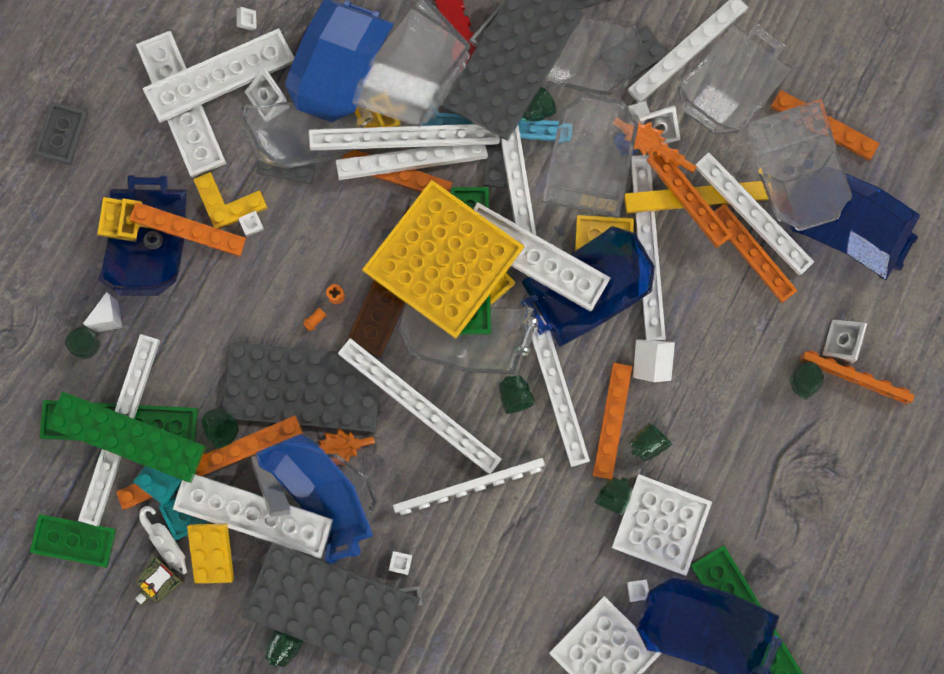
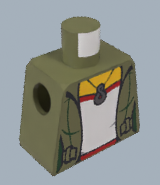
(157, 581)

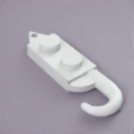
(163, 542)

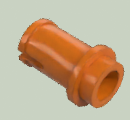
(314, 320)

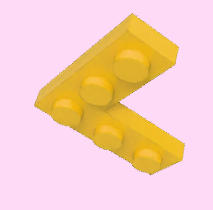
(225, 215)

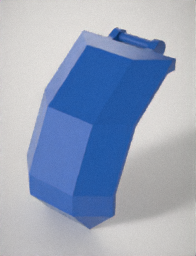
(335, 58)
(321, 489)

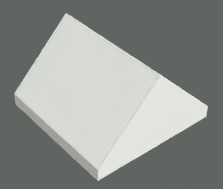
(264, 90)
(664, 120)
(105, 315)
(844, 340)
(653, 360)

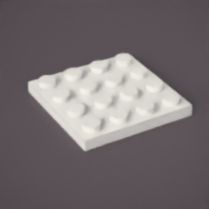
(662, 525)
(603, 644)

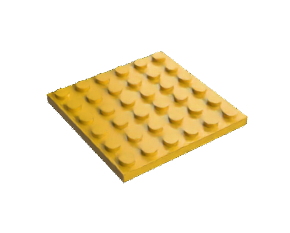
(443, 259)

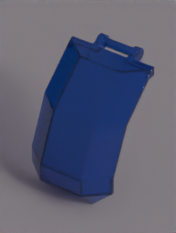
(871, 229)
(129, 265)
(631, 275)
(708, 627)

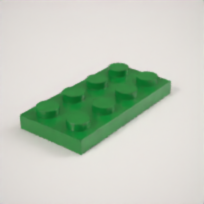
(73, 540)

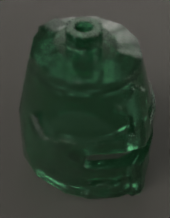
(541, 106)
(82, 343)
(806, 379)
(515, 394)
(220, 426)
(649, 443)
(615, 495)
(282, 649)

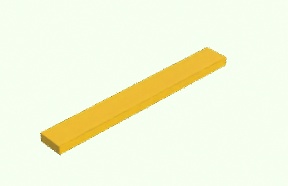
(666, 200)

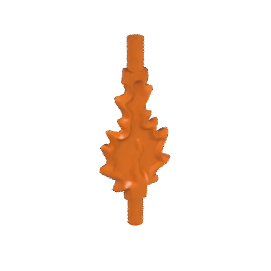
(649, 141)
(343, 444)

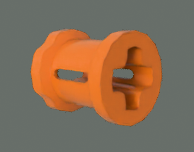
(331, 290)

